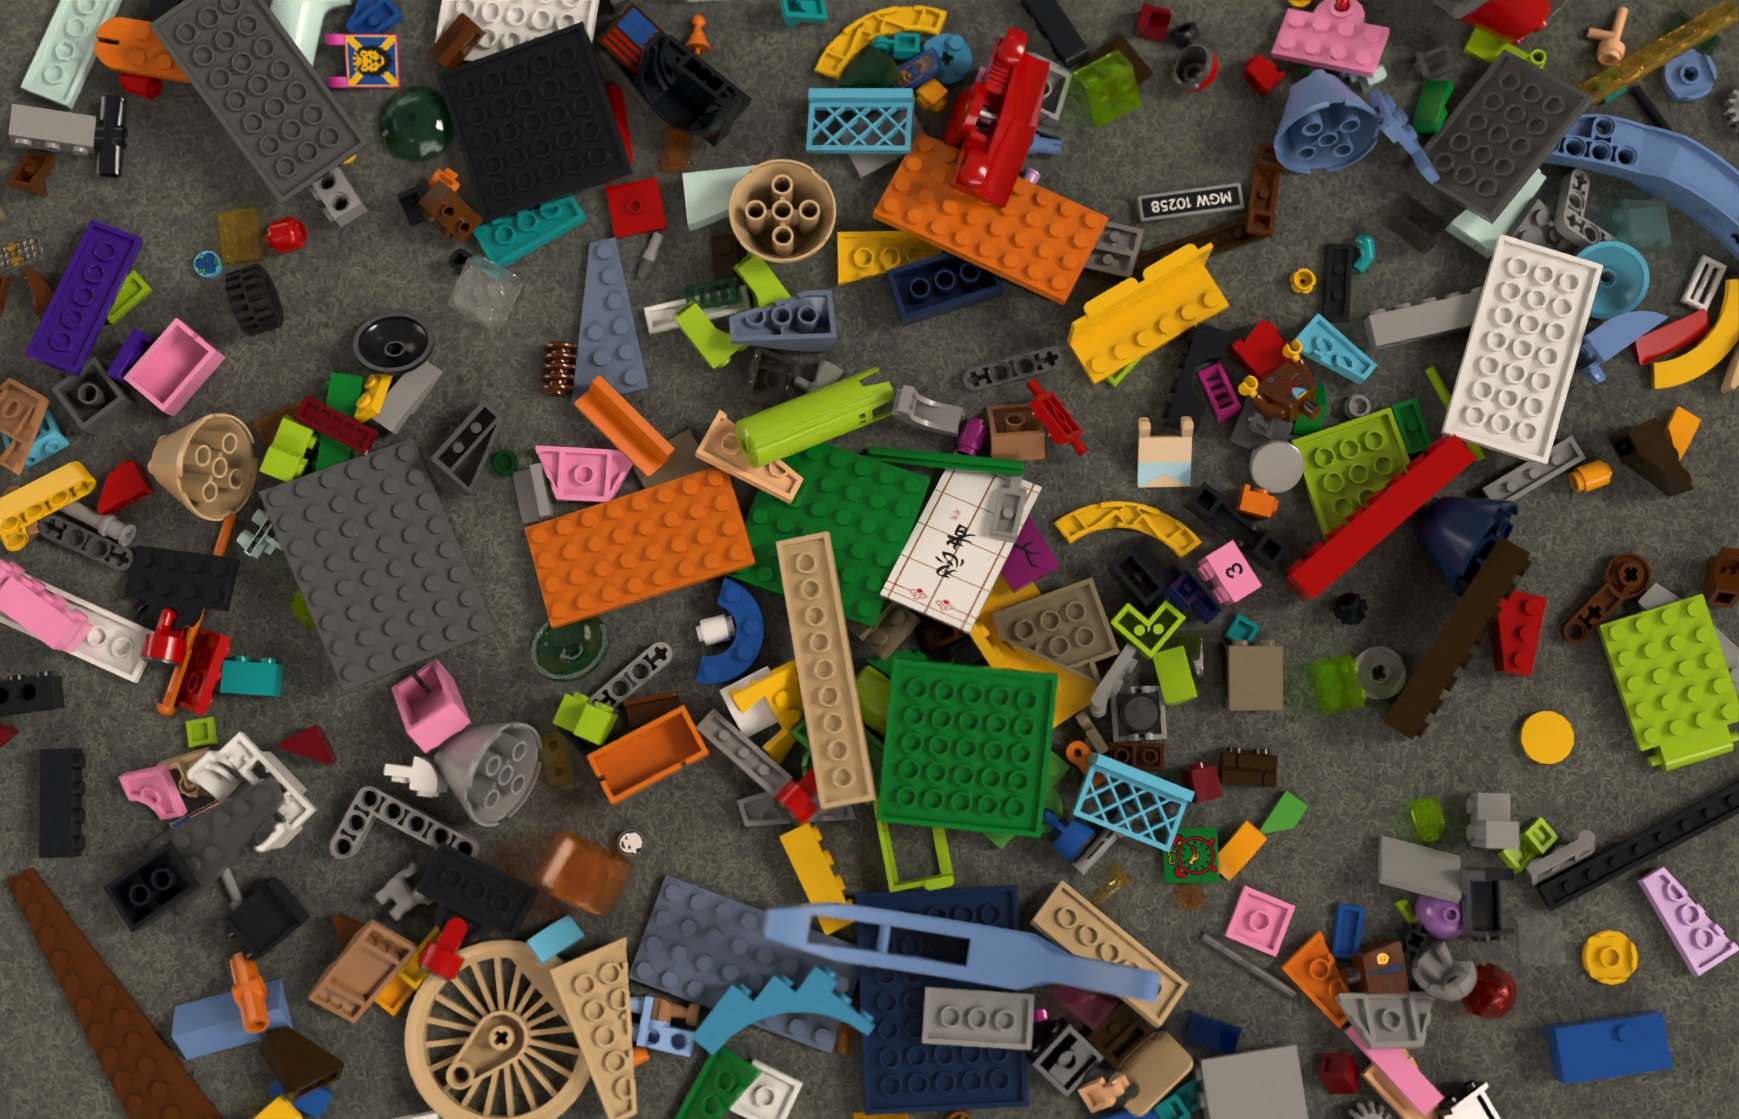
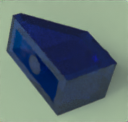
(1211, 1032)

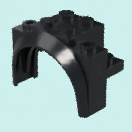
(694, 96)

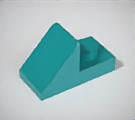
(803, 11)

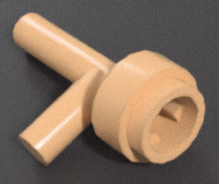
(1610, 48)

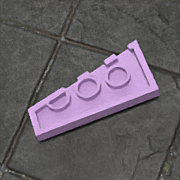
(1692, 932)

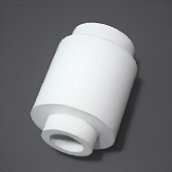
(716, 629)

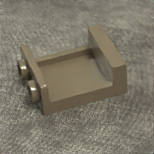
(1254, 676)

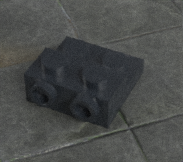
(1063, 1056)

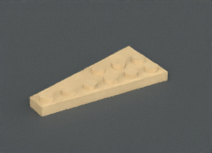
(599, 1012)

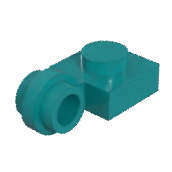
(904, 45)

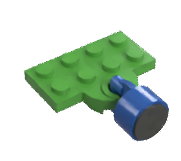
(1070, 837)

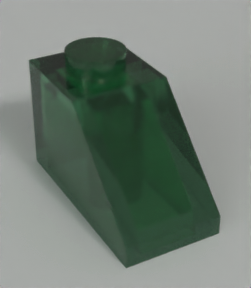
(871, 71)

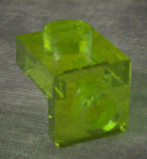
(1427, 819)

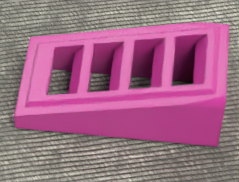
(1229, 411)

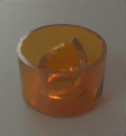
(582, 873)

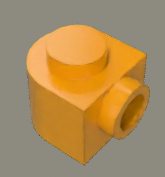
(932, 96)

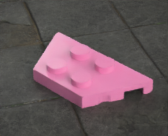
(584, 472)

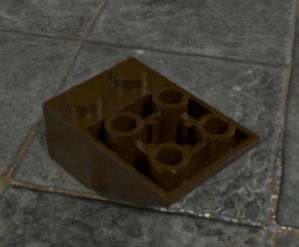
(1652, 457)

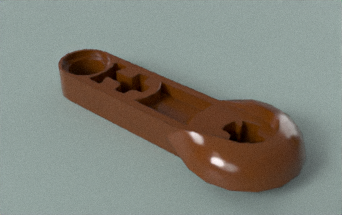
(1610, 594)

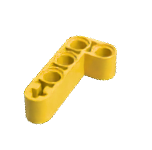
(41, 499)

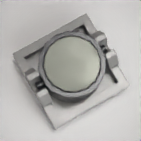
(1138, 714)

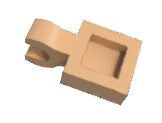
(1100, 1095)

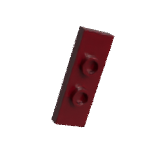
(336, 425)

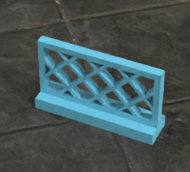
(865, 100)
(1141, 780)

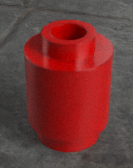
(141, 85)

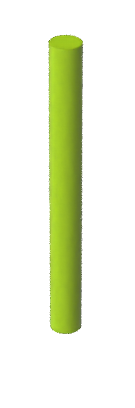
(1445, 397)

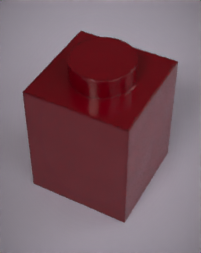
(1203, 782)

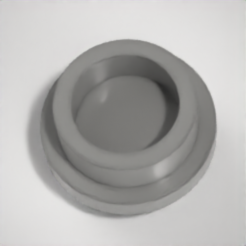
(1357, 406)

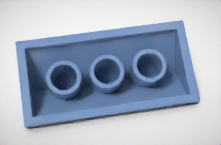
(217, 1023)

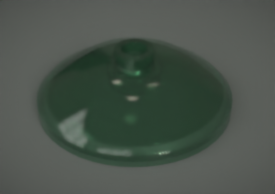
(419, 139)
(554, 649)

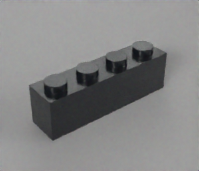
(61, 803)

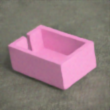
(174, 367)
(431, 716)

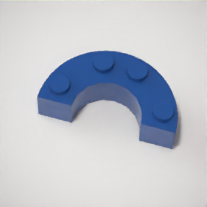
(748, 639)

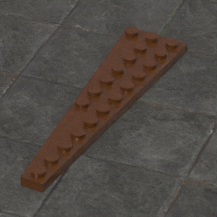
(130, 1050)

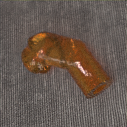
(843, 1034)

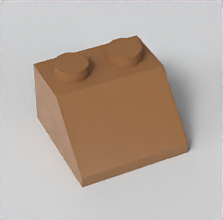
(1015, 433)

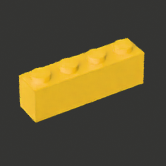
(815, 873)

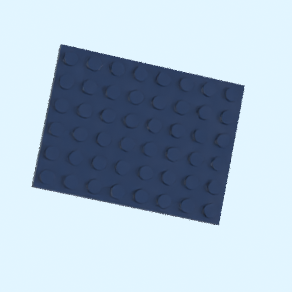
(897, 1066)

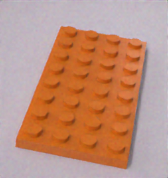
(1031, 242)
(639, 546)

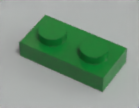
(1411, 426)

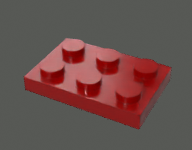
(203, 671)

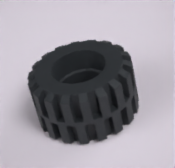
(254, 299)

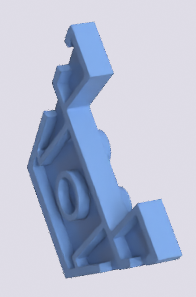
(1396, 129)

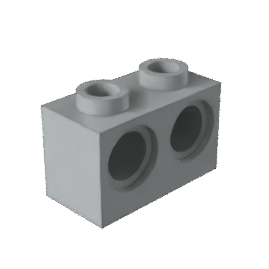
(339, 192)

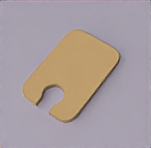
(1156, 1071)

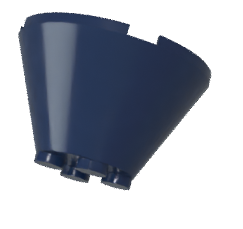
(1462, 534)

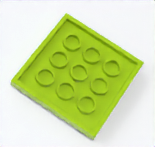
(1350, 465)

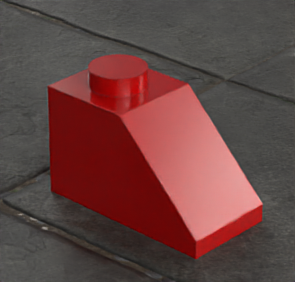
(124, 487)

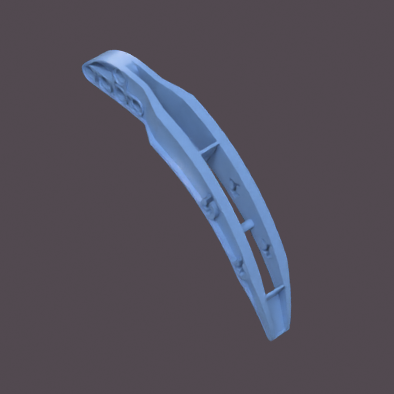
(1659, 164)
(993, 956)

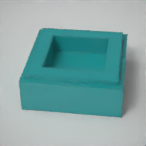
(1241, 629)

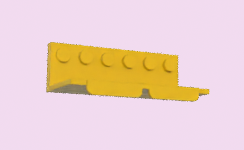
(1145, 315)
(1072, 690)

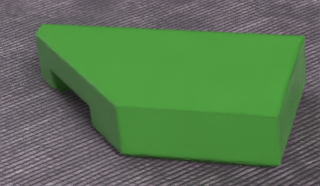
(1284, 814)

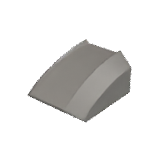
(1055, 91)

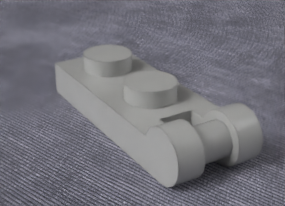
(1113, 680)
(1561, 858)

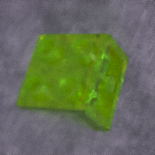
(1109, 87)
(1337, 684)

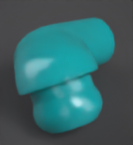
(1367, 251)

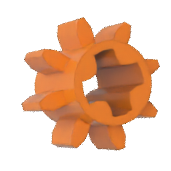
(447, 177)

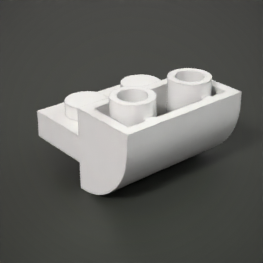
(423, 776)

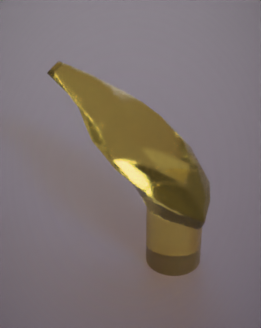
(1120, 882)

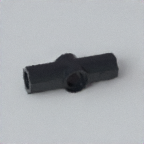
(111, 136)

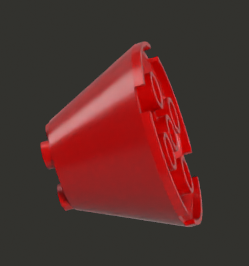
(1509, 18)

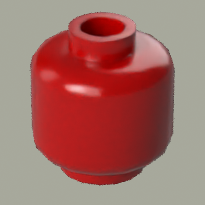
(286, 235)

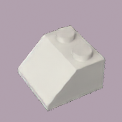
(756, 717)

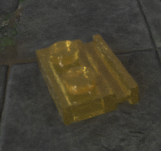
(240, 236)

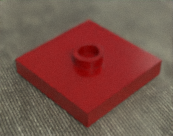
(636, 208)

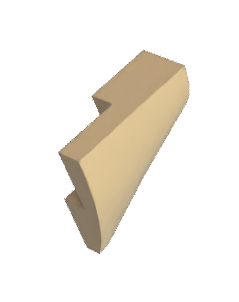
(180, 766)

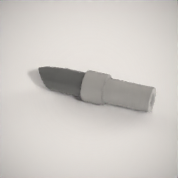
(649, 255)

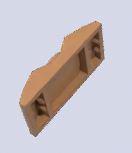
(362, 971)

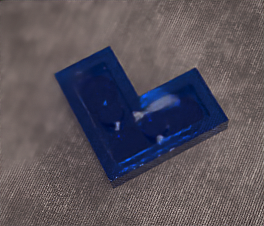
(1187, 592)

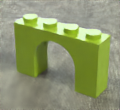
(714, 343)

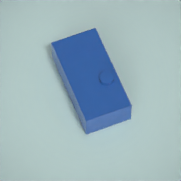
(1608, 1046)

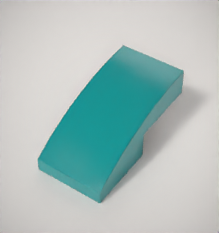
(1180, 1102)

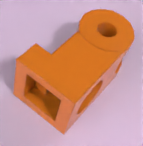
(1077, 754)

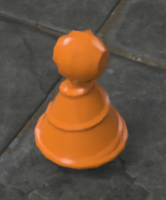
(697, 40)

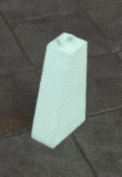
(709, 194)
(1483, 235)

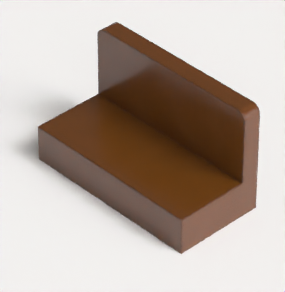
(457, 41)
(649, 708)

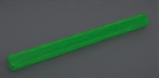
(946, 461)

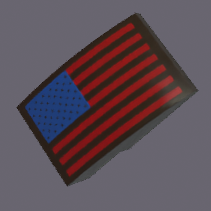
(626, 38)

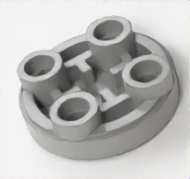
(1276, 466)

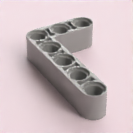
(403, 822)

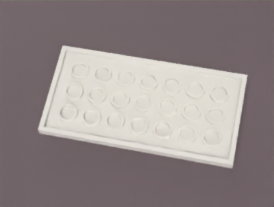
(1522, 349)

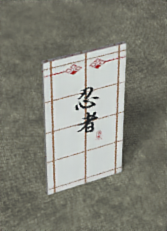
(949, 556)

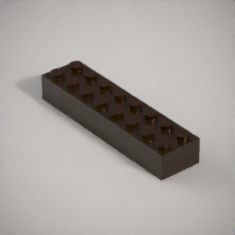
(1457, 638)

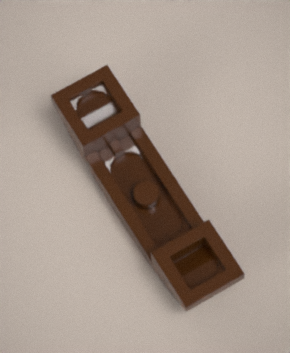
(1263, 192)

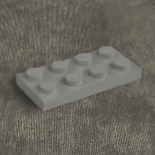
(977, 1018)

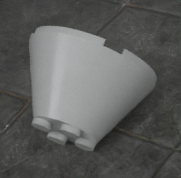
(491, 768)

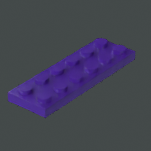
(84, 298)

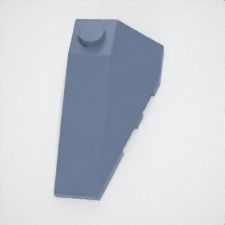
(792, 324)

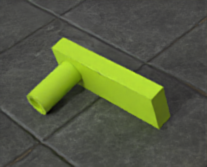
(1488, 47)

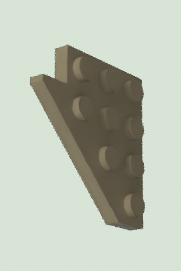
(1062, 628)

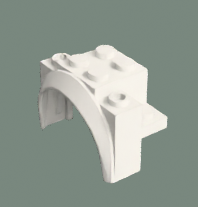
(244, 765)

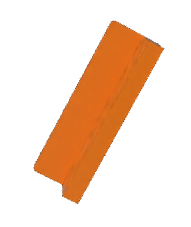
(624, 427)

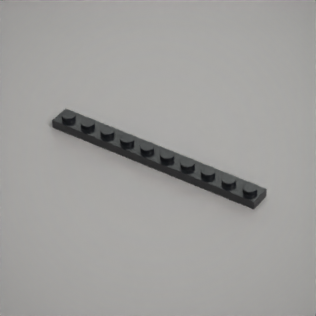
(1640, 848)

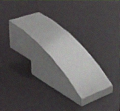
(407, 396)

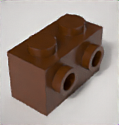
(450, 211)

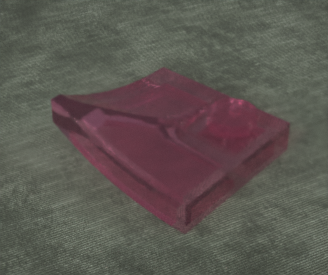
(1086, 1004)

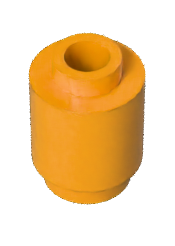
(1590, 476)

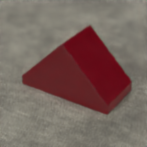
(311, 744)

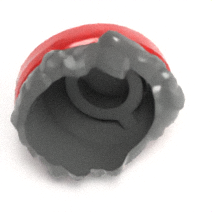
(1194, 68)

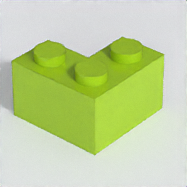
(287, 452)
(1149, 633)
(585, 719)

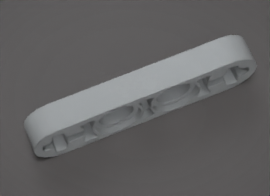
(628, 677)

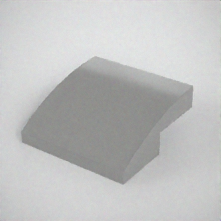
(1116, 250)

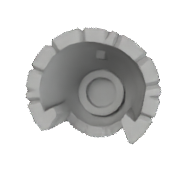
(1441, 975)

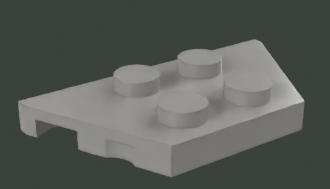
(1388, 1019)

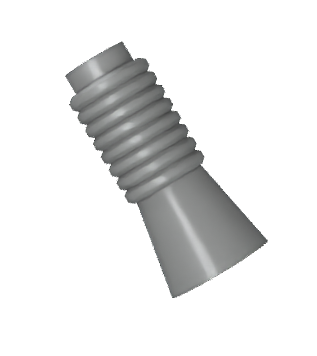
(826, 374)

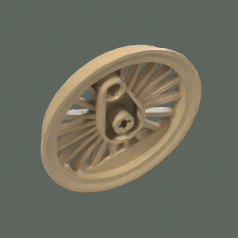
(482, 1050)

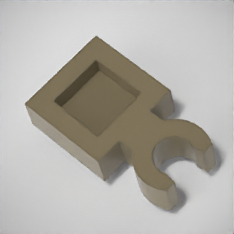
(1094, 739)

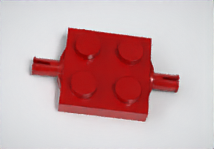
(1050, 411)

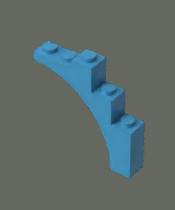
(779, 996)

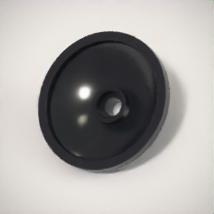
(393, 343)

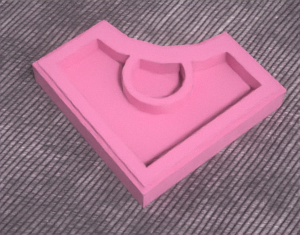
(156, 789)

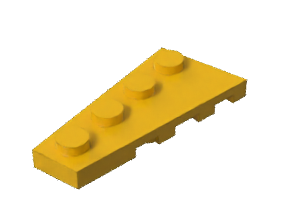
(875, 252)

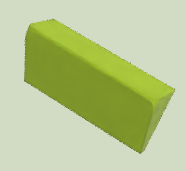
(1174, 676)

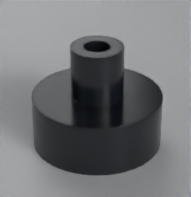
(1185, 34)

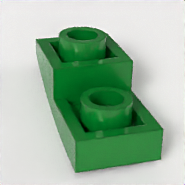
(1431, 106)

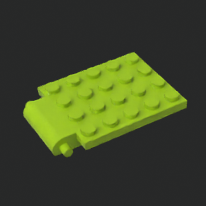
(1673, 682)

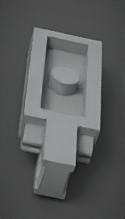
(1009, 511)

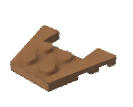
(20, 420)

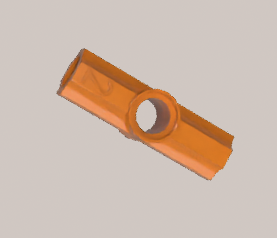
(249, 993)

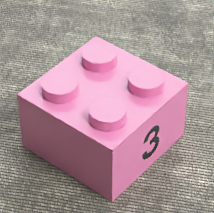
(1228, 574)

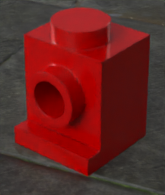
(1262, 74)

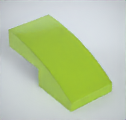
(1532, 842)

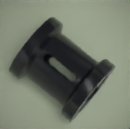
(456, 259)

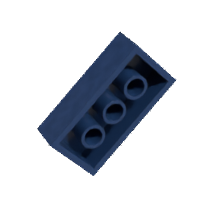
(939, 286)

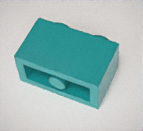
(251, 677)

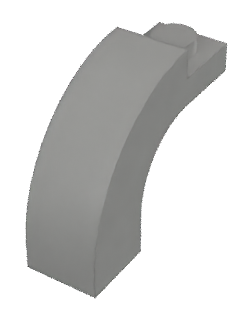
(926, 413)

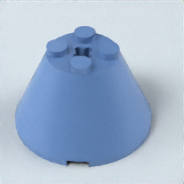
(1324, 125)

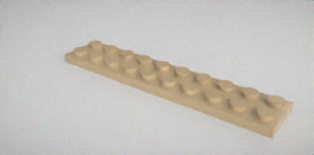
(825, 671)

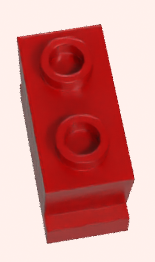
(1261, 351)

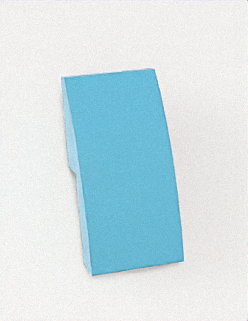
(555, 939)

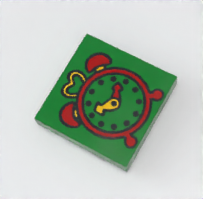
(1192, 856)

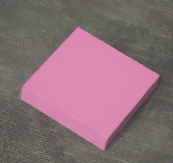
(1259, 920)

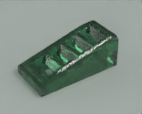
(734, 287)

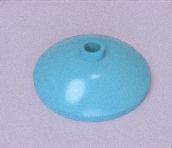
(1627, 281)

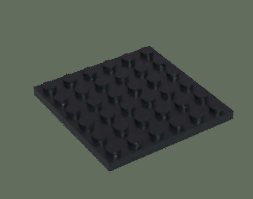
(535, 123)

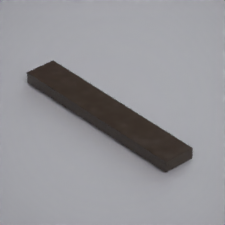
(1223, 238)

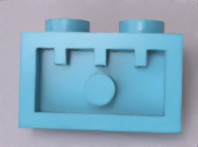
(47, 441)

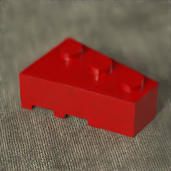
(1517, 633)

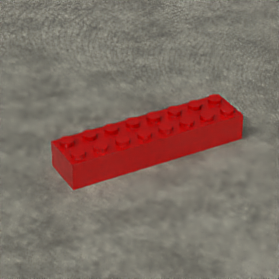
(1382, 515)

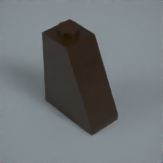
(298, 1062)

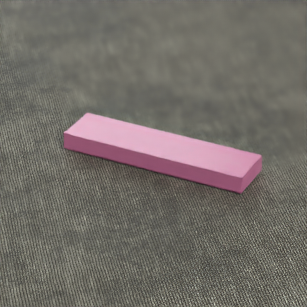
(1402, 1075)

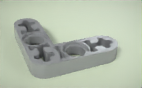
(1569, 219)

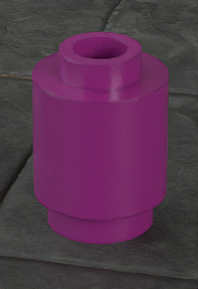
(971, 437)

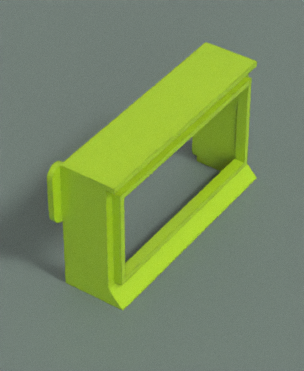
(943, 880)

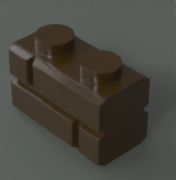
(1247, 769)

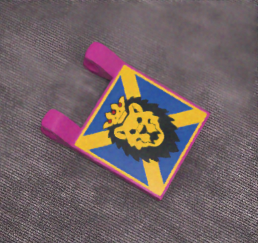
(370, 60)

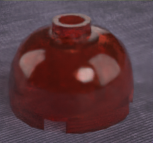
(1493, 993)

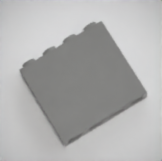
(1251, 1084)

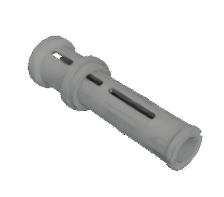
(105, 524)
(1083, 864)

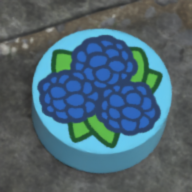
(208, 264)

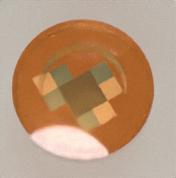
(1190, 896)

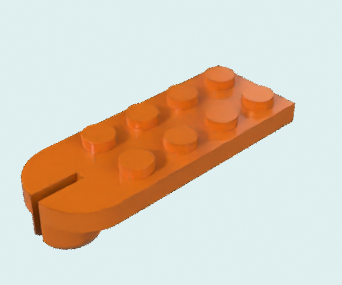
(137, 51)

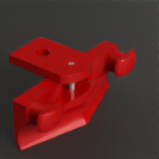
(1015, 92)

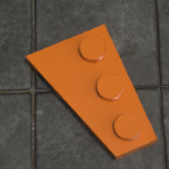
(1318, 977)

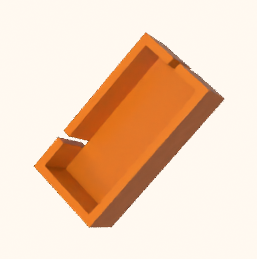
(647, 755)

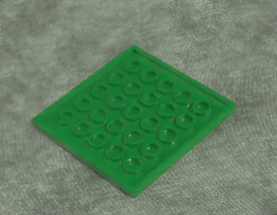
(861, 504)
(967, 747)

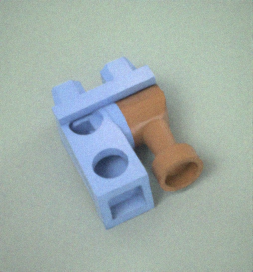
(655, 1025)

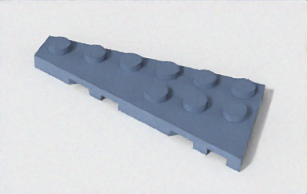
(607, 327)

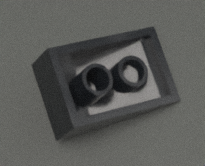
(152, 887)

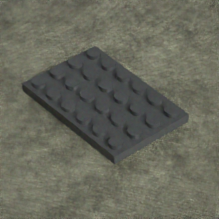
(1501, 135)

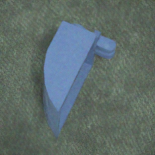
(1611, 337)

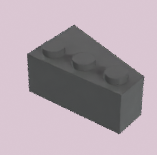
(470, 445)

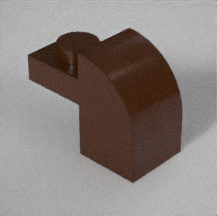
(1722, 578)

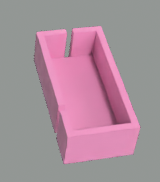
(40, 611)

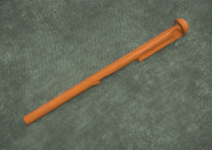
(166, 707)

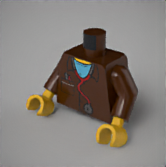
(1286, 391)

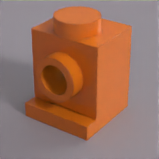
(1256, 503)

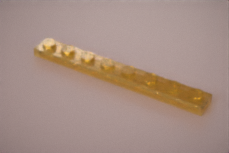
(1661, 51)

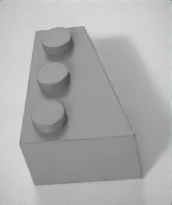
(51, 130)

